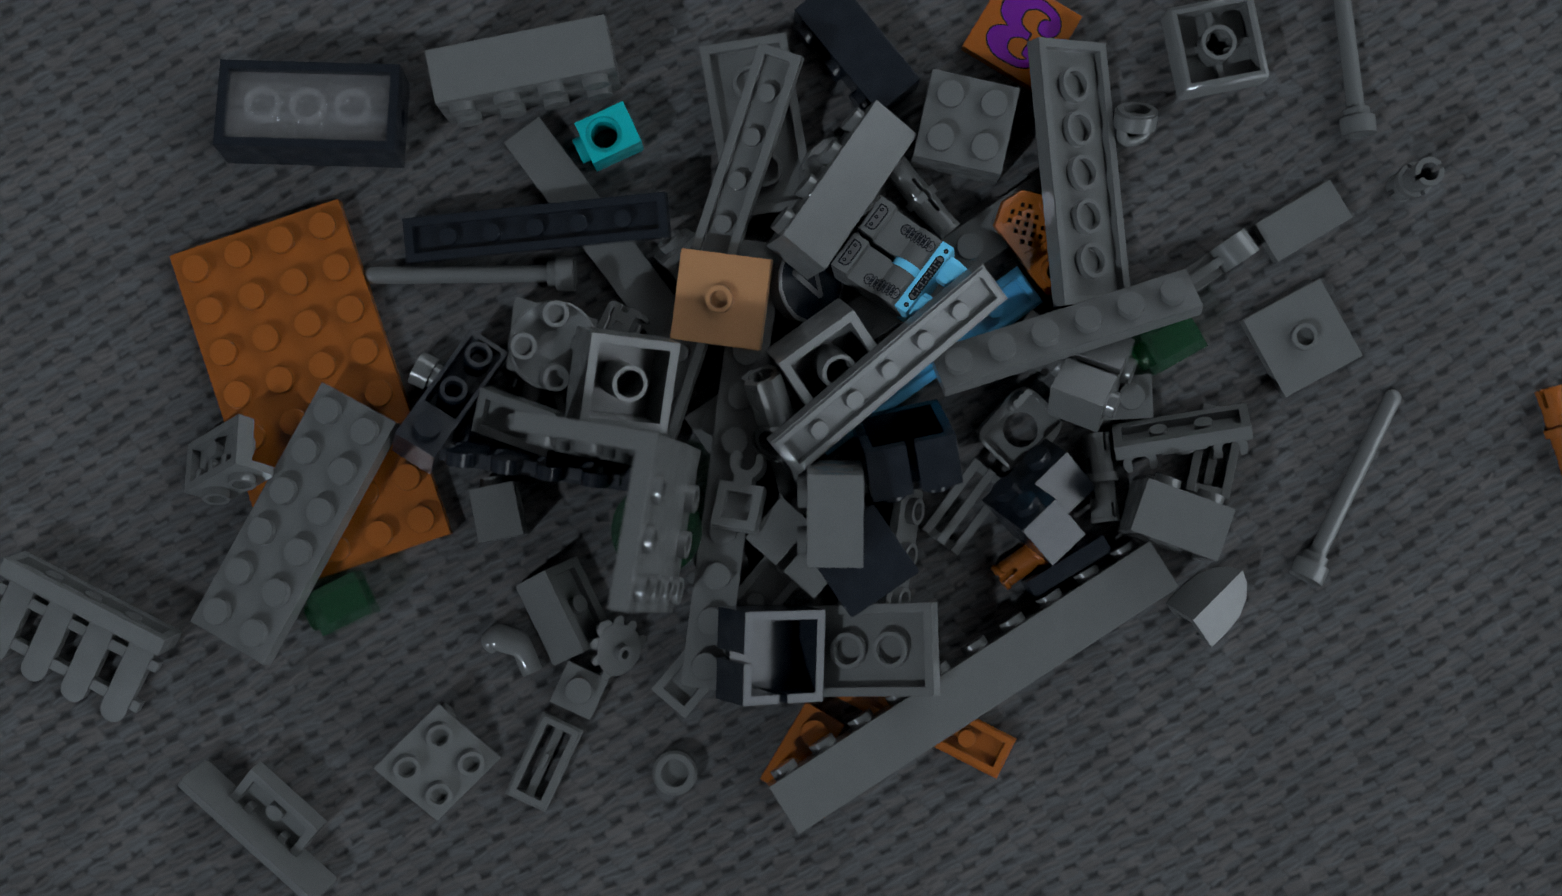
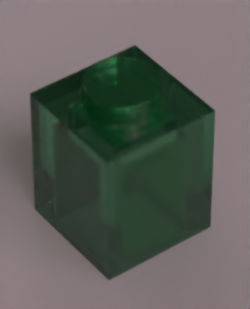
(1167, 345)
(340, 604)

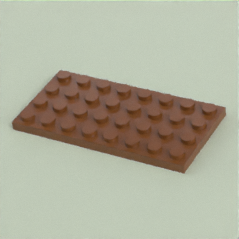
(274, 322)

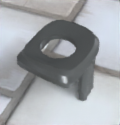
(1019, 400)

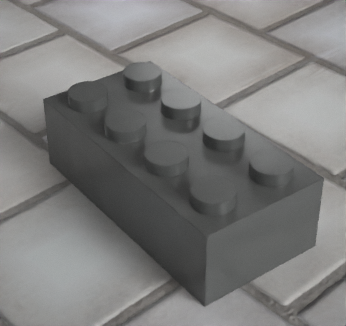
(524, 71)

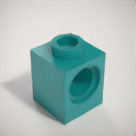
(612, 118)

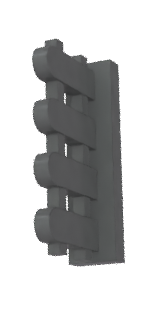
(108, 619)

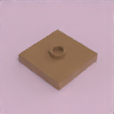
(721, 299)

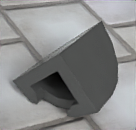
(1211, 602)

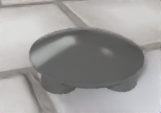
(544, 343)

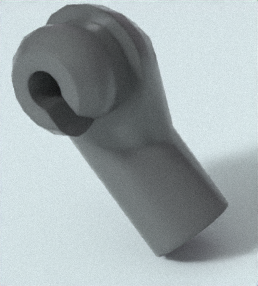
(512, 642)

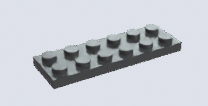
(1078, 169)
(295, 524)

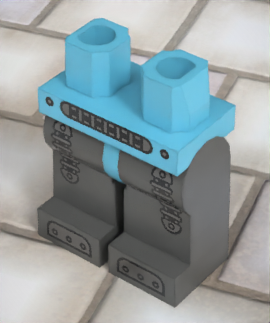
(895, 261)

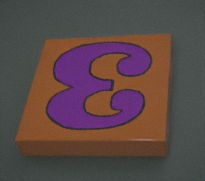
(1007, 26)

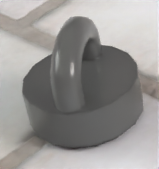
(1135, 119)

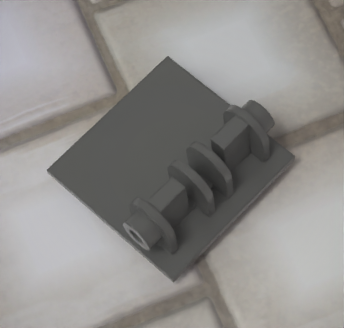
(437, 761)

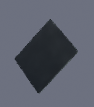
(883, 570)

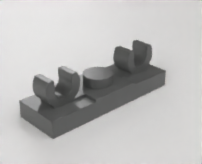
(1182, 434)

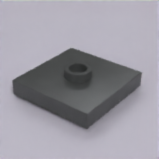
(1300, 338)

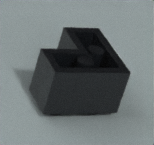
(1037, 500)

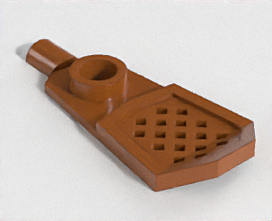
(1032, 257)

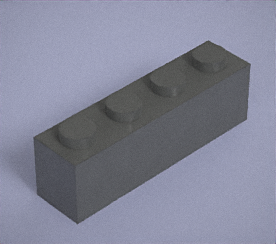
(840, 190)

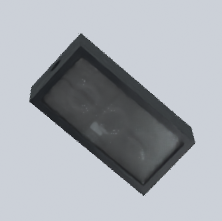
(311, 113)

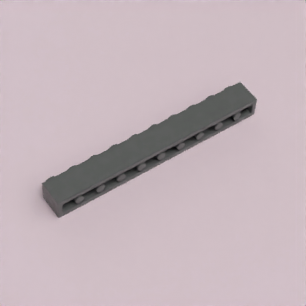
(972, 684)

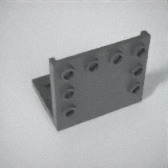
(656, 505)

